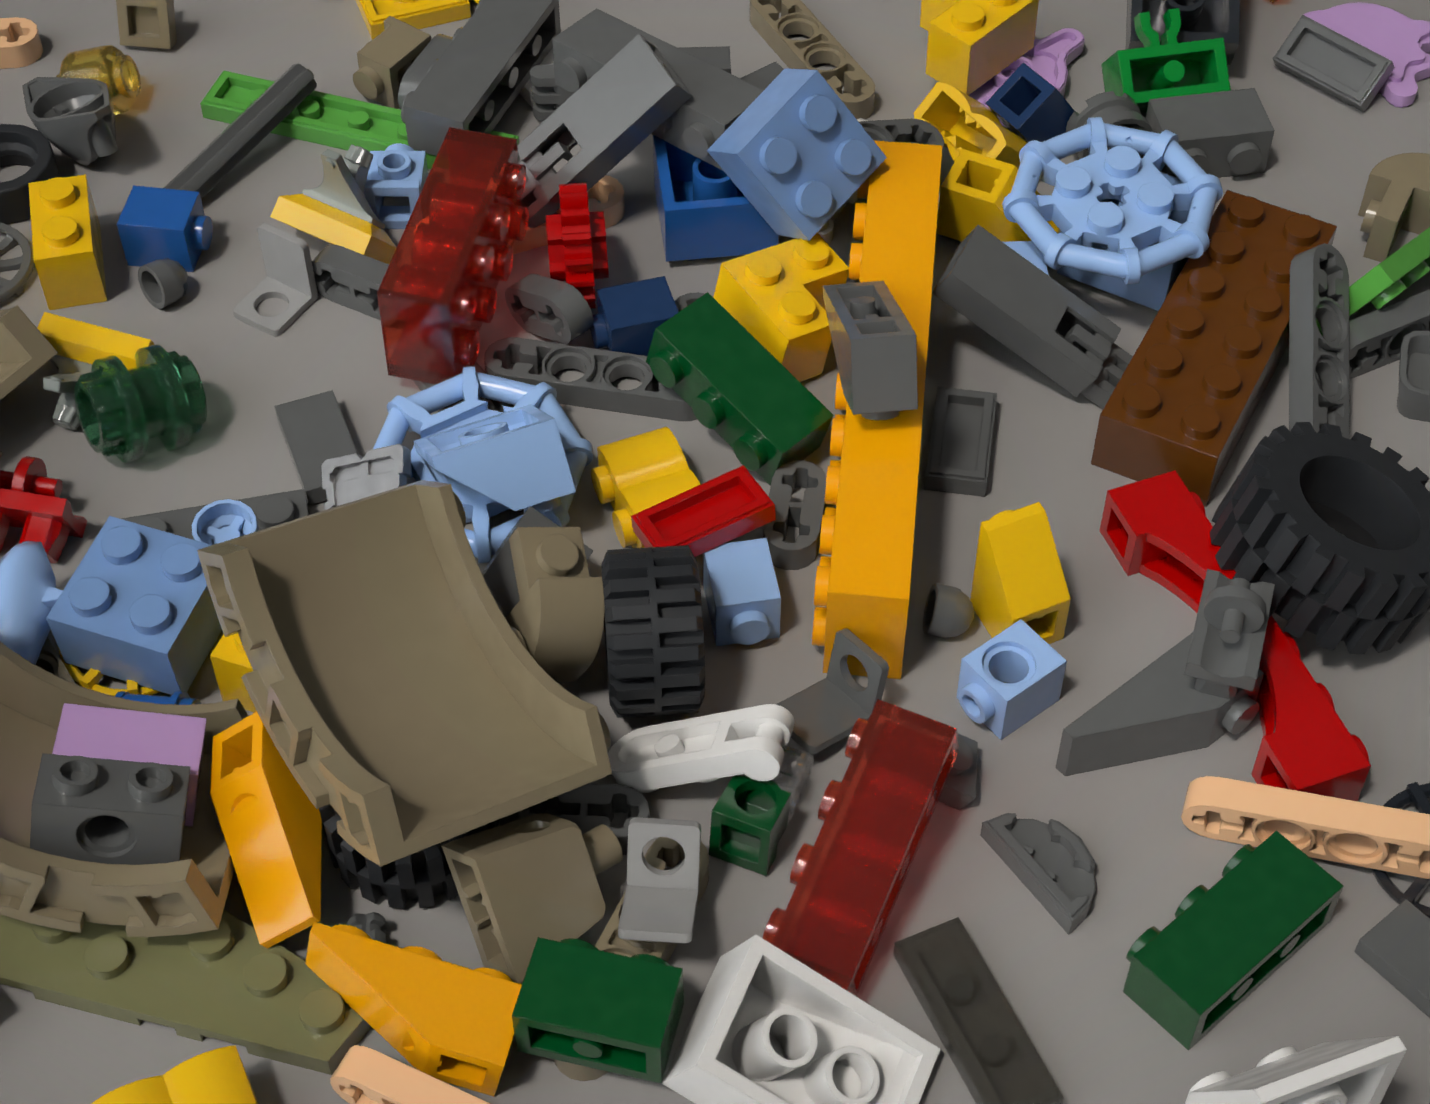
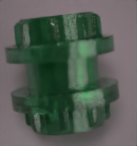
(129, 406)

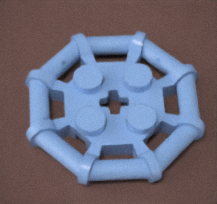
(1115, 175)
(414, 415)

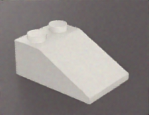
(793, 1037)
(1322, 1074)

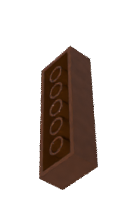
(1209, 349)

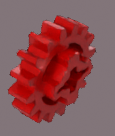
(577, 242)

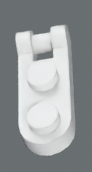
(703, 749)

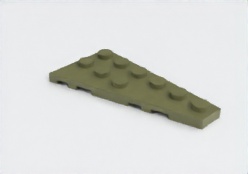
(195, 982)

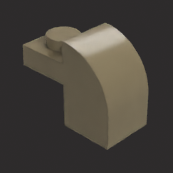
(1395, 200)
(559, 601)

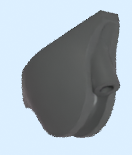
(73, 115)

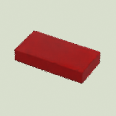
(706, 514)

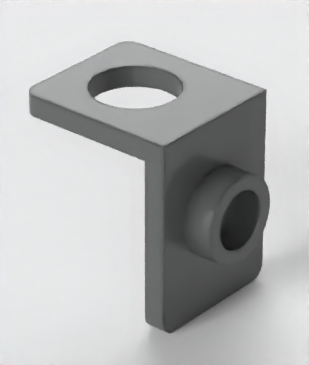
(833, 705)

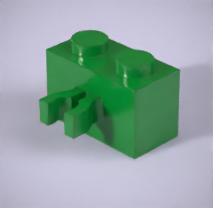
(1166, 68)

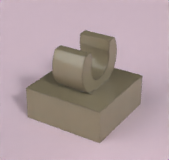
(147, 23)

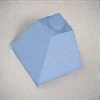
(505, 457)

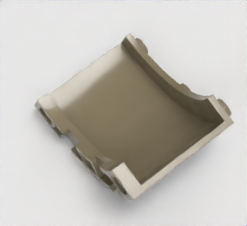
(397, 672)
(68, 892)

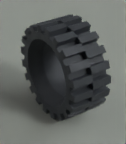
(1281, 532)

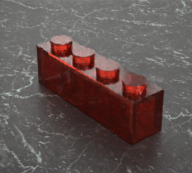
(865, 843)

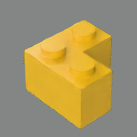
(976, 38)
(782, 301)

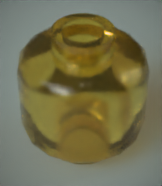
(108, 66)

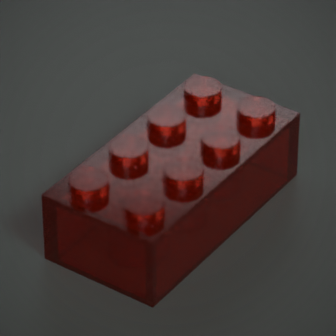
(453, 257)

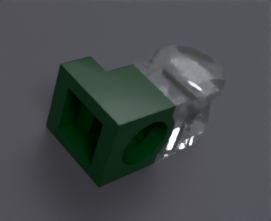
(756, 813)

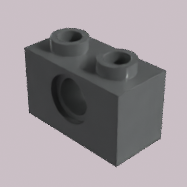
(109, 810)

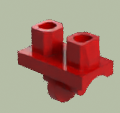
(33, 503)

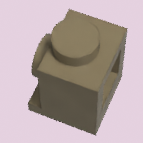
(387, 59)

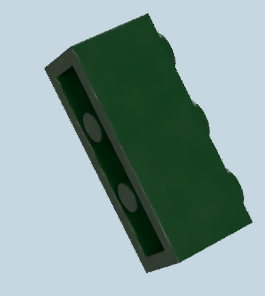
(737, 387)
(1230, 937)

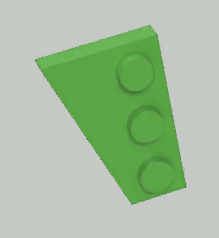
(1391, 275)

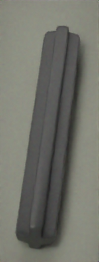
(246, 131)

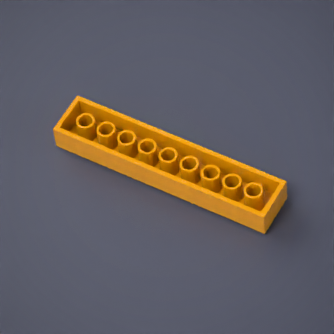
(878, 471)

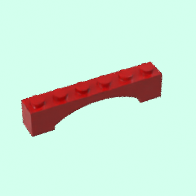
(1305, 746)

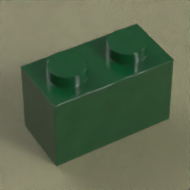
(599, 1008)

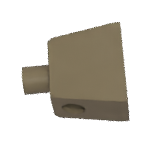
(530, 884)

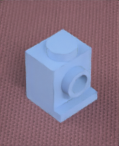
(395, 173)

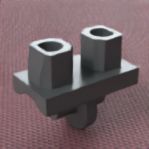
(1228, 634)

